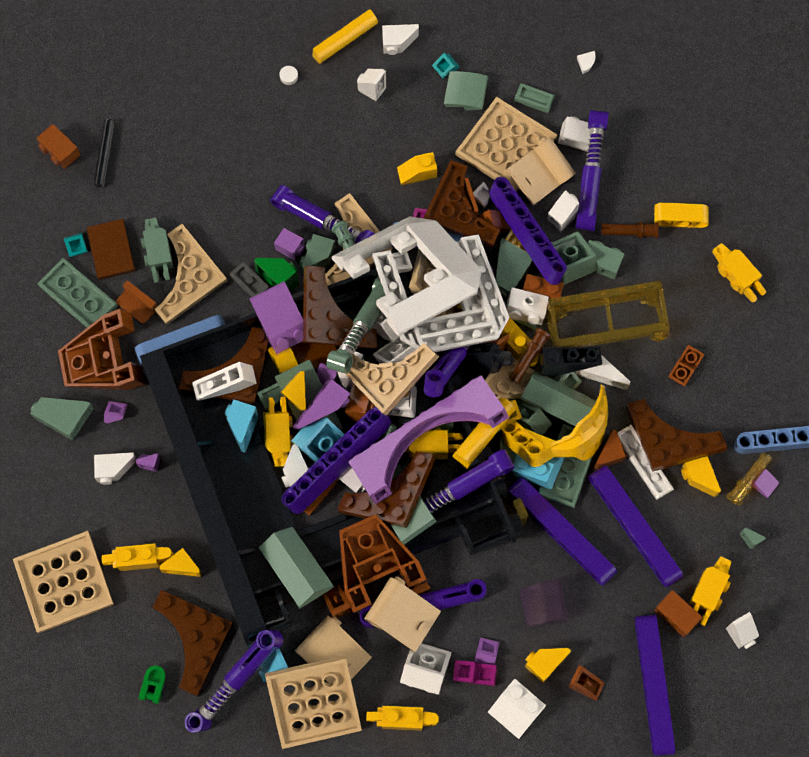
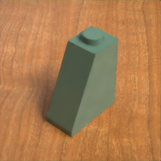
(511, 267)
(62, 414)

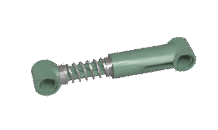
(342, 358)

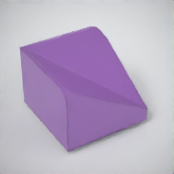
(149, 462)

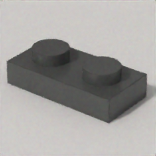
(248, 280)

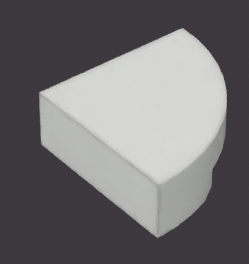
(586, 61)
(481, 195)

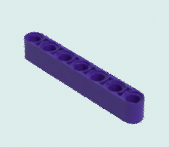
(527, 231)
(335, 460)
(635, 526)
(562, 532)
(654, 685)

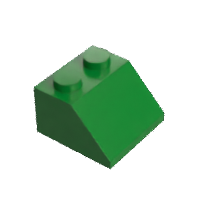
(276, 271)

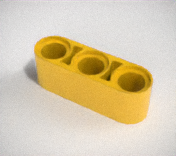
(681, 215)

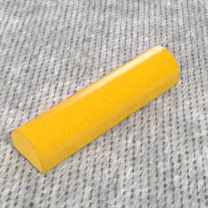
(344, 36)
(480, 438)

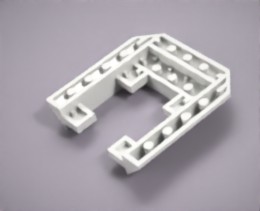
(449, 284)
(482, 314)

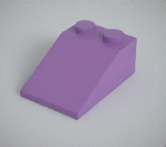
(279, 317)
(326, 401)

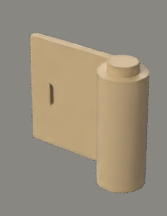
(541, 170)
(400, 613)
(331, 641)

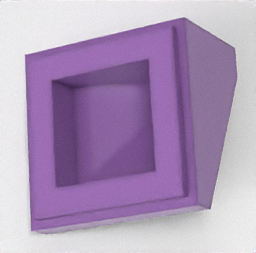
(114, 411)

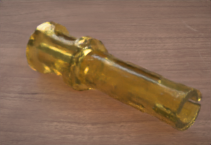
(744, 485)

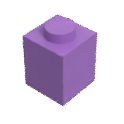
(289, 244)

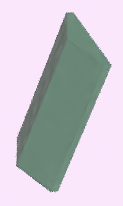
(557, 399)
(295, 566)

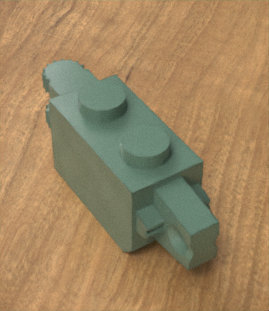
(157, 249)

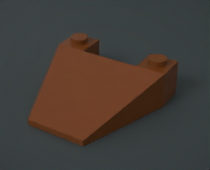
(96, 357)
(370, 553)

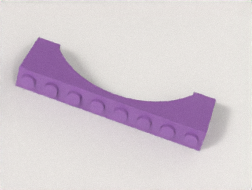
(470, 403)

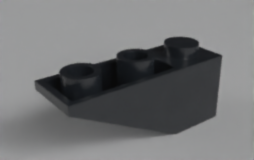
(568, 359)

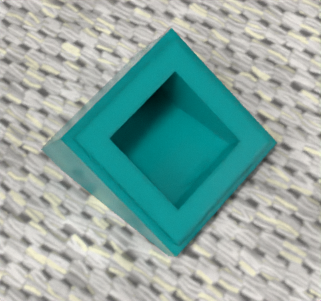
(445, 64)
(75, 244)

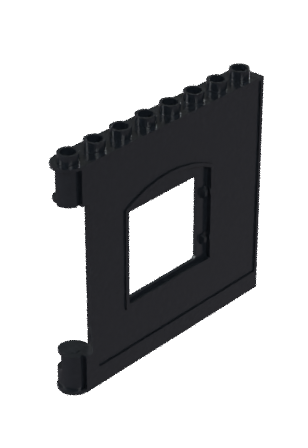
(240, 492)

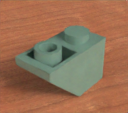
(318, 252)
(607, 259)

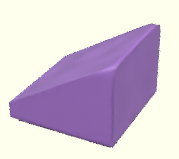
(326, 374)
(765, 483)
(487, 651)

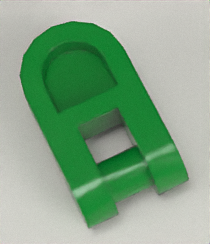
(155, 677)

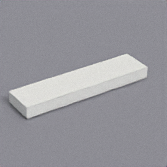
(654, 480)

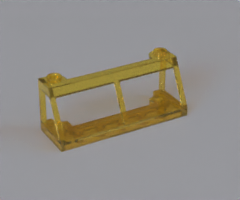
(647, 293)

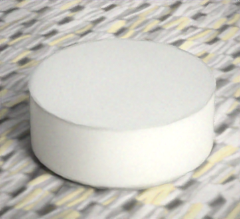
(288, 75)

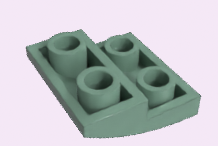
(466, 90)

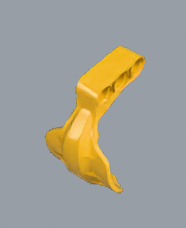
(581, 443)

